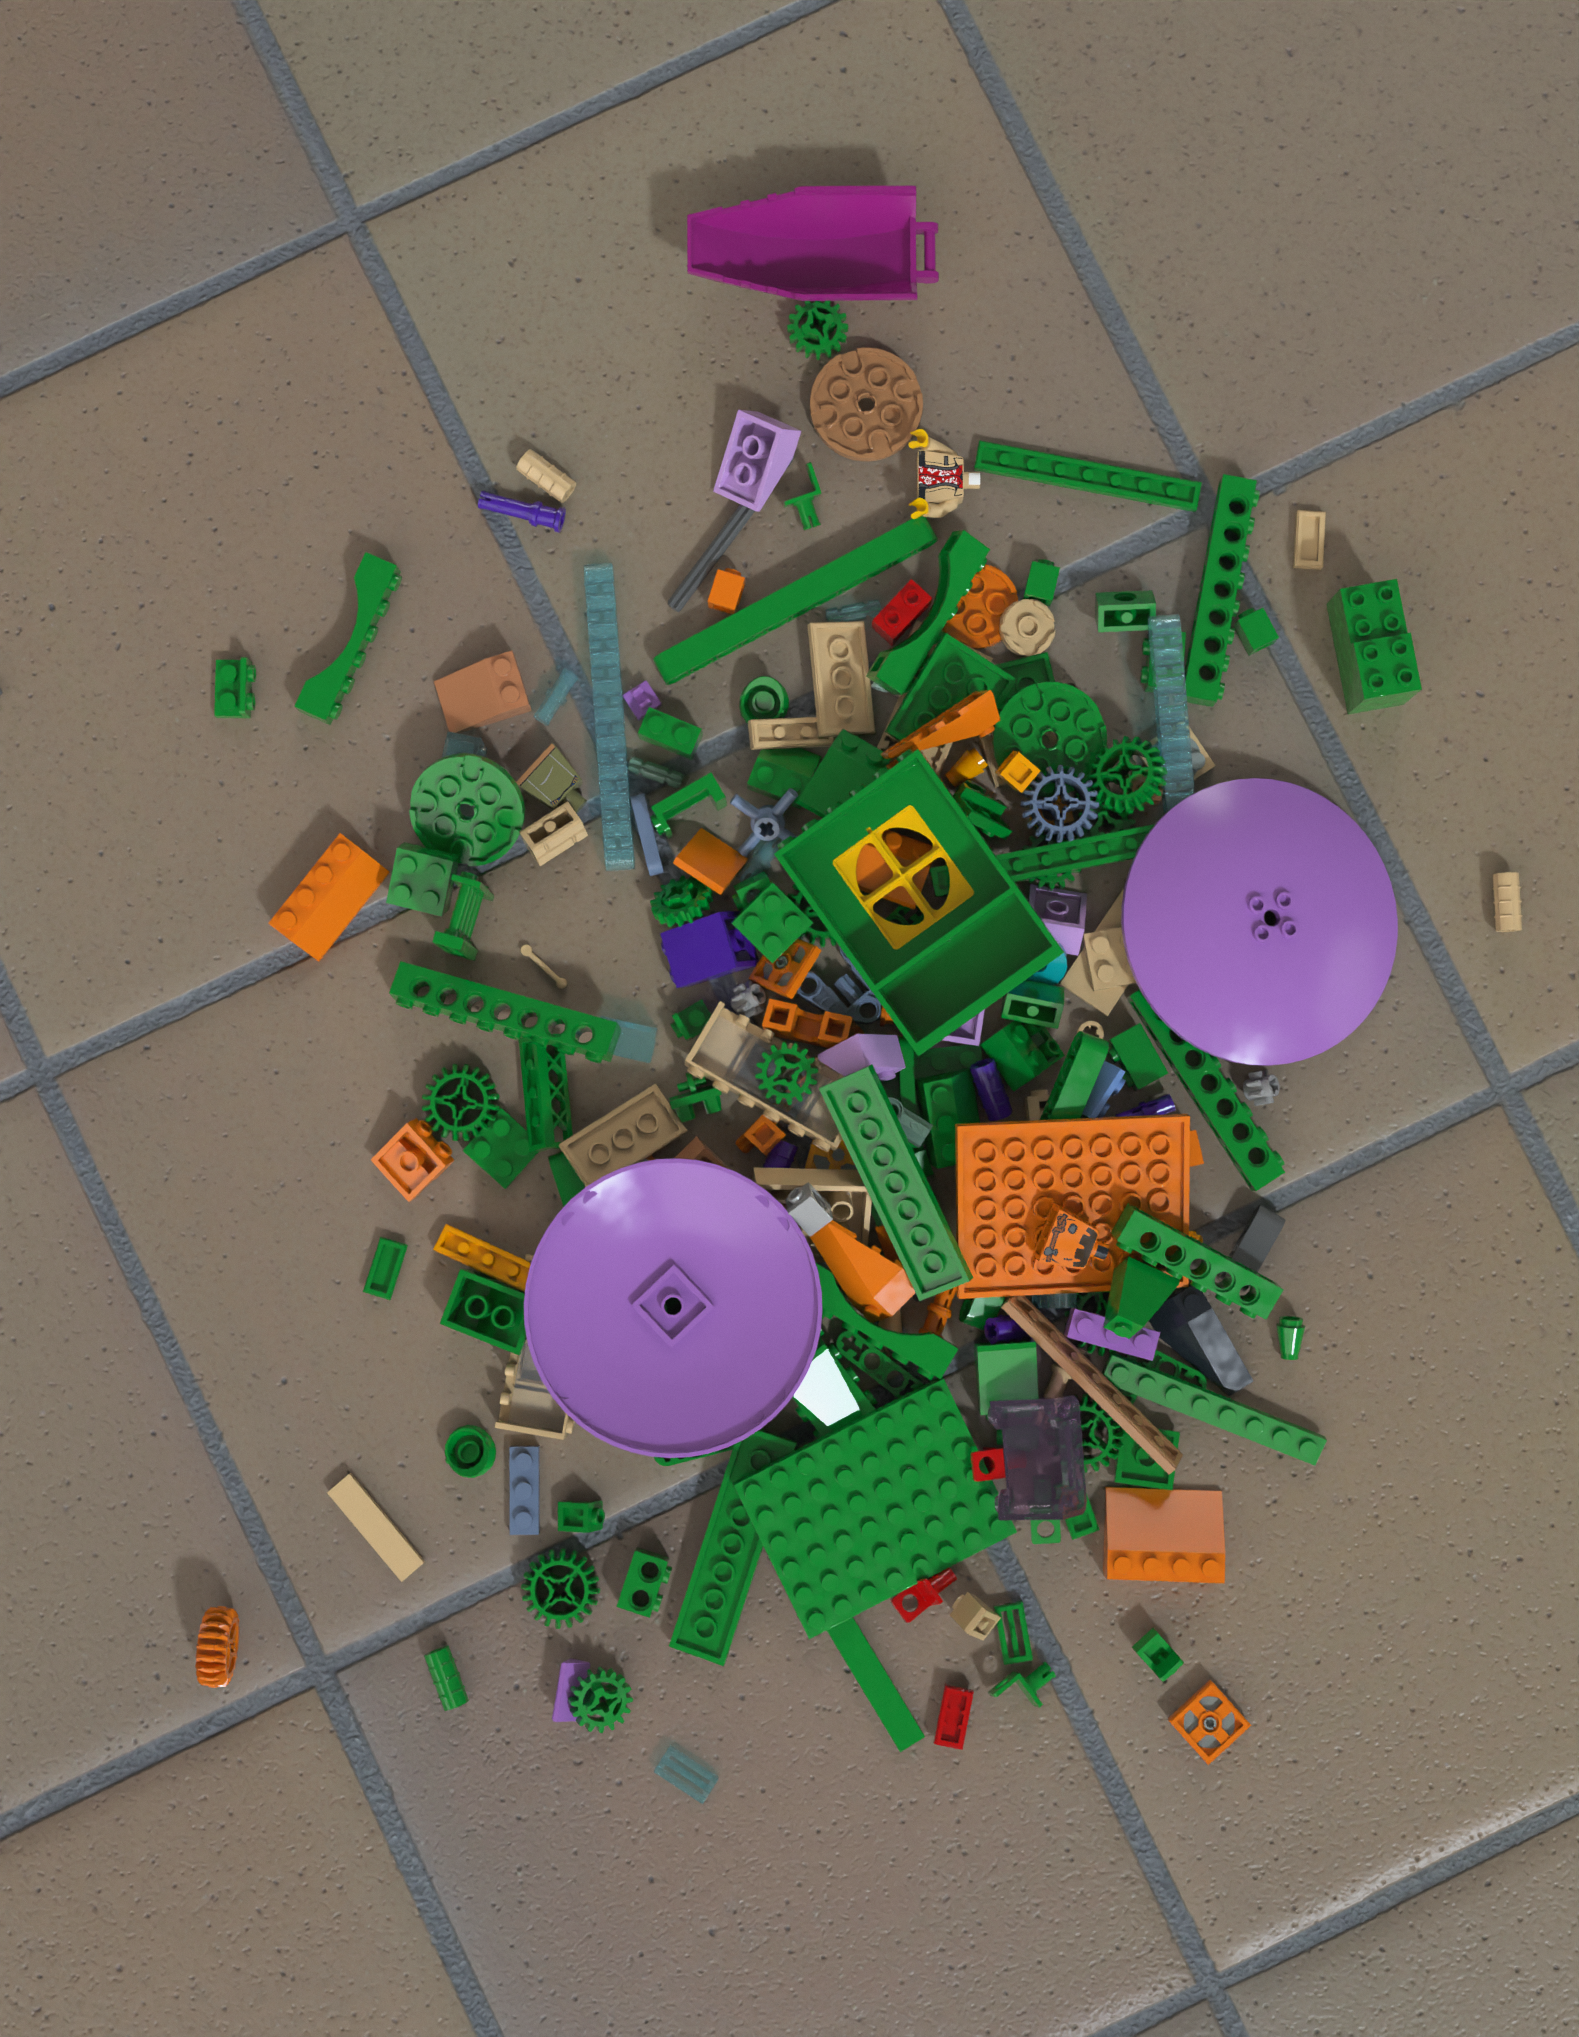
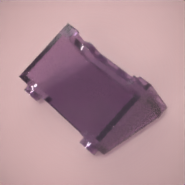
(1040, 1458)

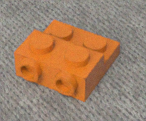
(413, 1158)

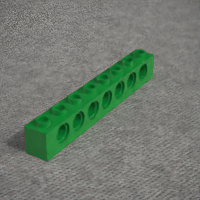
(1230, 491)
(412, 978)
(1254, 1175)

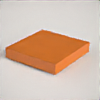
(710, 861)

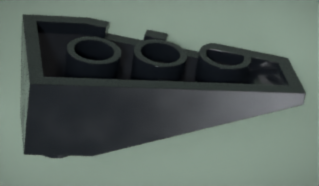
(1197, 1335)

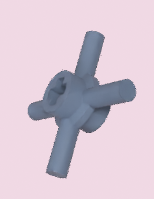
(761, 816)

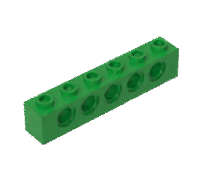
(1262, 1292)

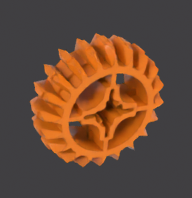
(217, 1647)

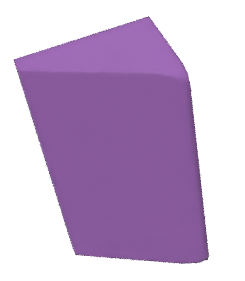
(568, 1676)

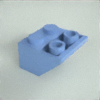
(1107, 1084)

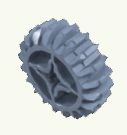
(1047, 805)

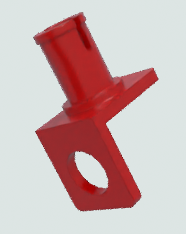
(993, 1461)
(925, 1592)

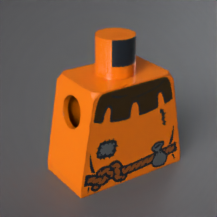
(1068, 1240)

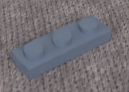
(524, 1490)

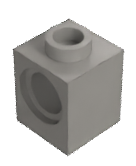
(808, 1209)

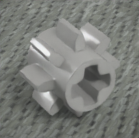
(748, 999)
(1261, 1087)

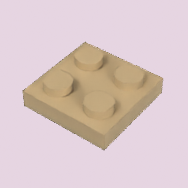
(1107, 959)

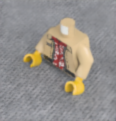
(939, 478)

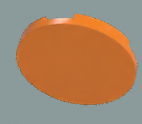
(981, 609)

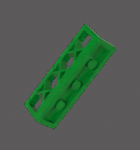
(538, 1095)

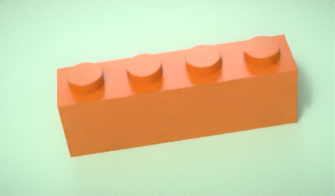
(874, 871)
(329, 897)

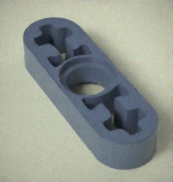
(647, 834)

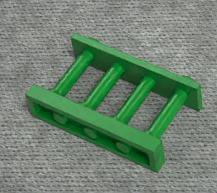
(456, 938)

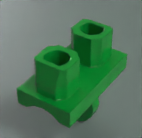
(683, 1102)

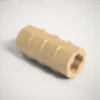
(546, 476)
(1507, 902)

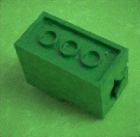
(1373, 647)

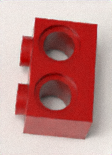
(901, 612)

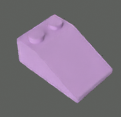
(755, 458)

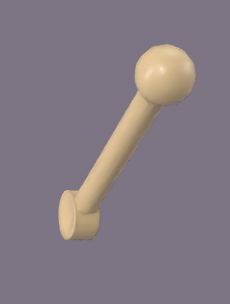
(526, 950)

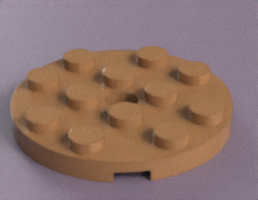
(870, 375)

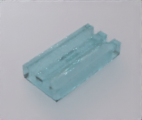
(671, 1751)

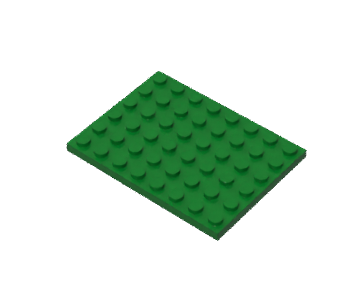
(873, 1507)

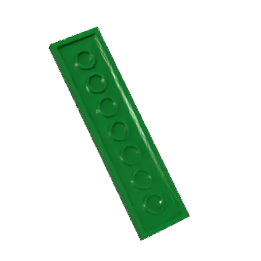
(896, 1183)
(726, 1558)

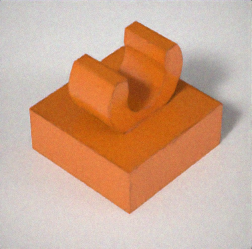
(764, 1135)

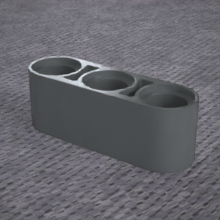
(1256, 1240)

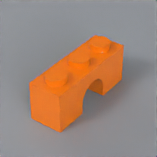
(798, 1025)

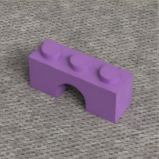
(1089, 1329)

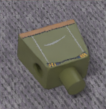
(552, 781)

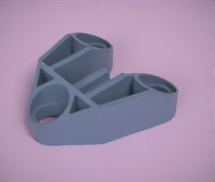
(826, 1000)

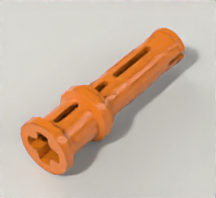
(939, 1312)

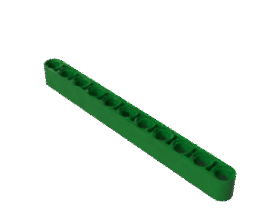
(795, 600)
(1065, 1102)

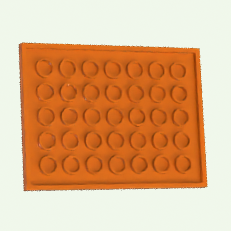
(1087, 1165)

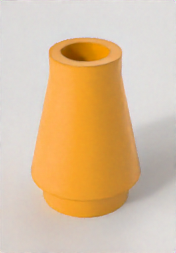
(967, 767)

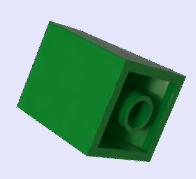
(1005, 1372)

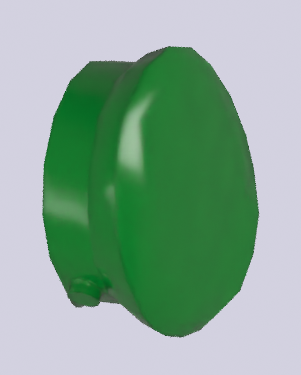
(763, 699)
(470, 1451)

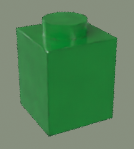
(1041, 581)
(1255, 630)

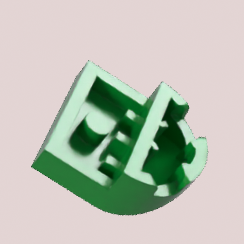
(982, 809)

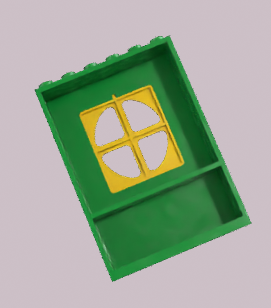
(960, 955)

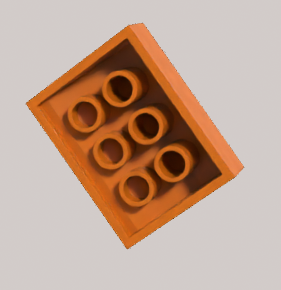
(1164, 1535)

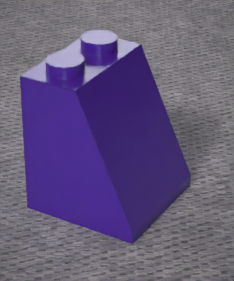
(707, 950)

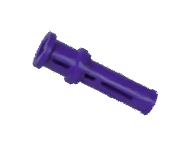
(535, 513)

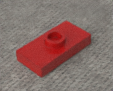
(953, 1717)

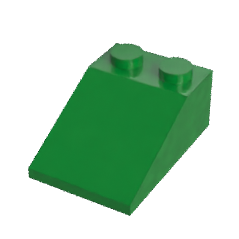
(843, 768)
(486, 1311)

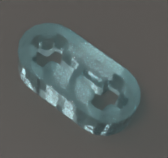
(1062, 1300)

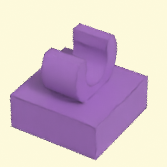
(640, 699)

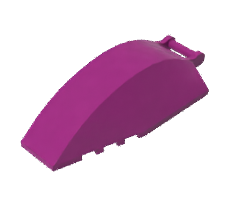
(816, 244)

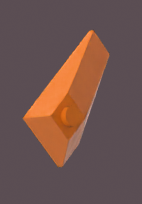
(964, 720)
(867, 1278)

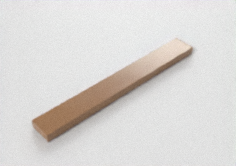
(1093, 1381)

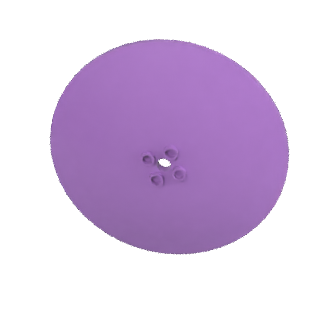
(1202, 935)
(684, 1377)

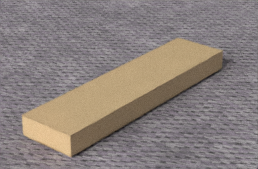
(376, 1527)

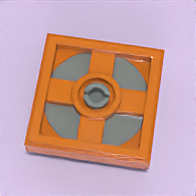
(788, 970)
(1209, 1722)

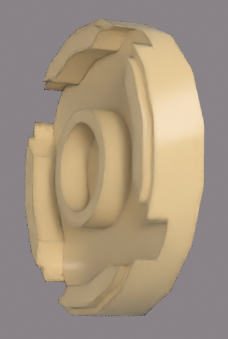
(1027, 627)

